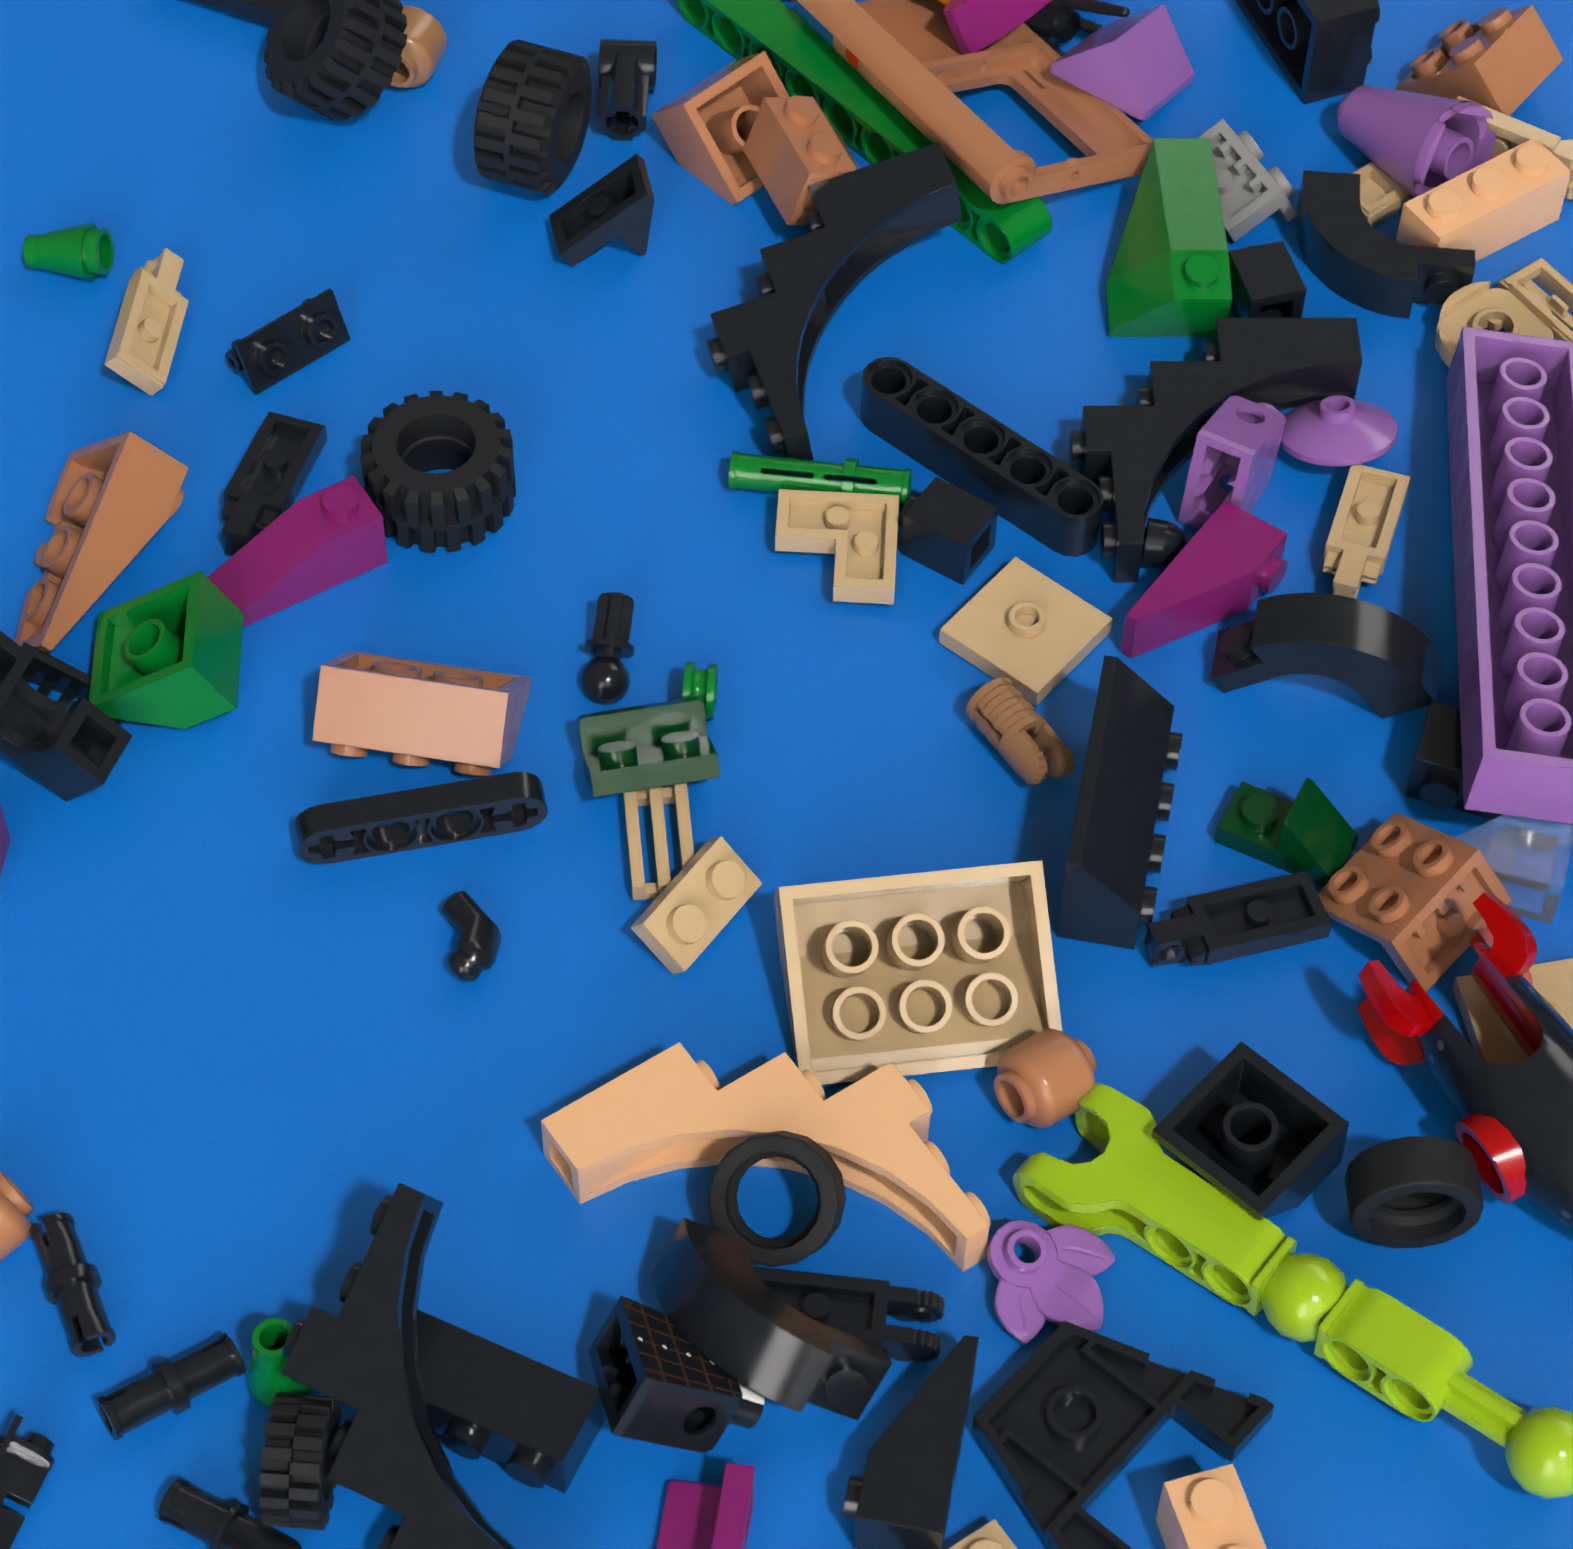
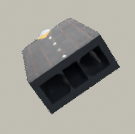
(662, 1385)

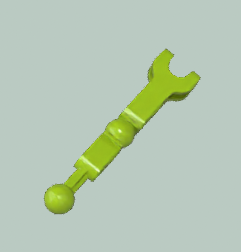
(1305, 1296)

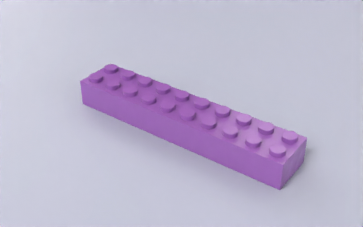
(1513, 569)

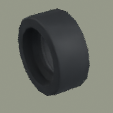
(821, 1168)
(1413, 1192)

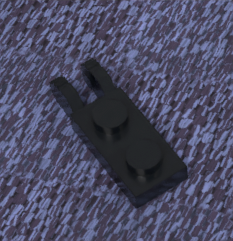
(861, 1309)

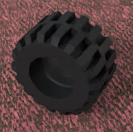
(335, 53)
(532, 116)
(432, 436)

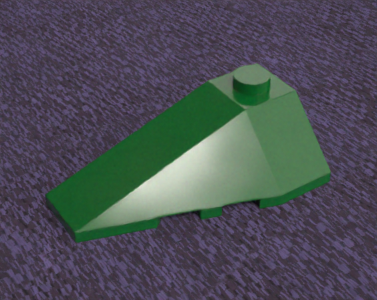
(1173, 248)

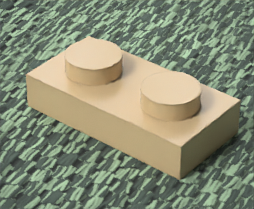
(696, 905)

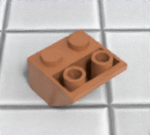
(1487, 60)

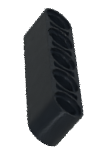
(981, 456)

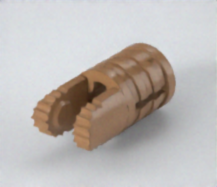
(1019, 732)

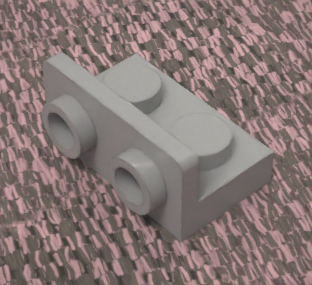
(1244, 186)

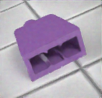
(1237, 442)

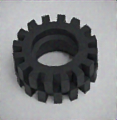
(298, 1462)

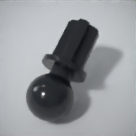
(605, 677)

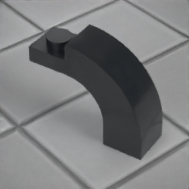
(1364, 263)
(1334, 639)
(756, 1336)

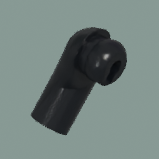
(477, 940)

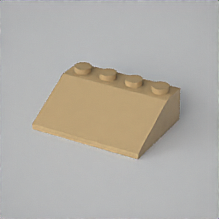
(916, 969)

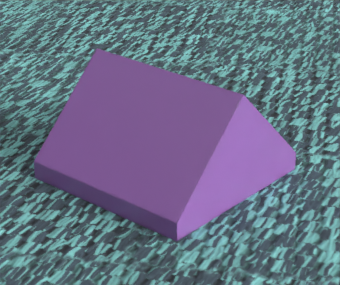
(1130, 63)

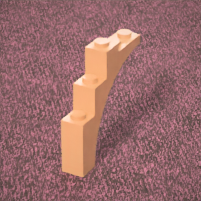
(678, 1117)

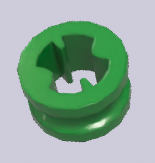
(702, 685)

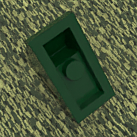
(1288, 834)

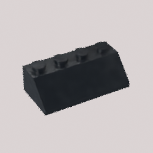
(1118, 810)

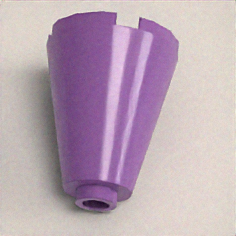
(1416, 135)

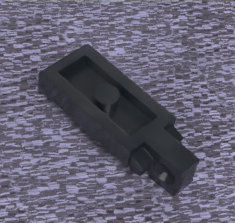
(269, 476)
(1239, 922)

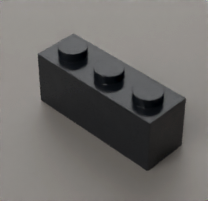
(505, 1405)

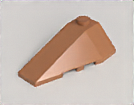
(102, 517)

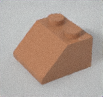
(712, 123)
(794, 148)

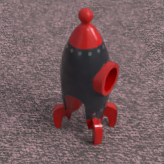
(1510, 1114)

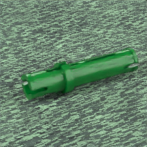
(751, 471)

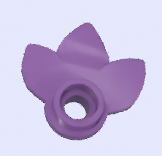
(1055, 1285)

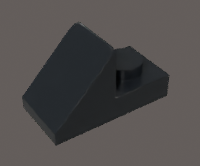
(609, 208)

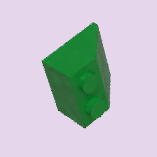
(169, 655)

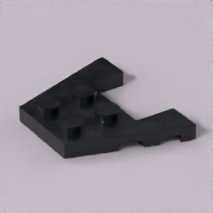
(1084, 1414)

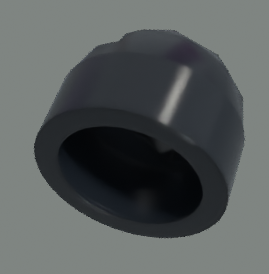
(1161, 543)

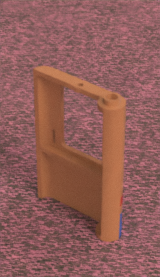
(918, 67)

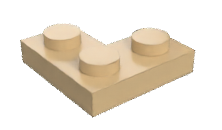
(853, 527)

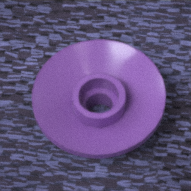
(1338, 432)

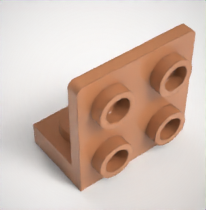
(1413, 896)

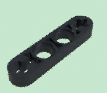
(351, 828)

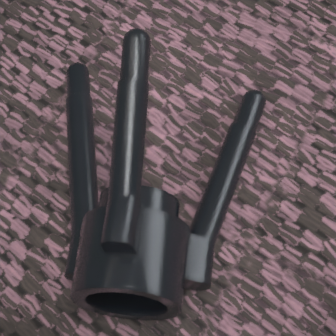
(1060, 22)

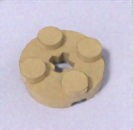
(1480, 307)

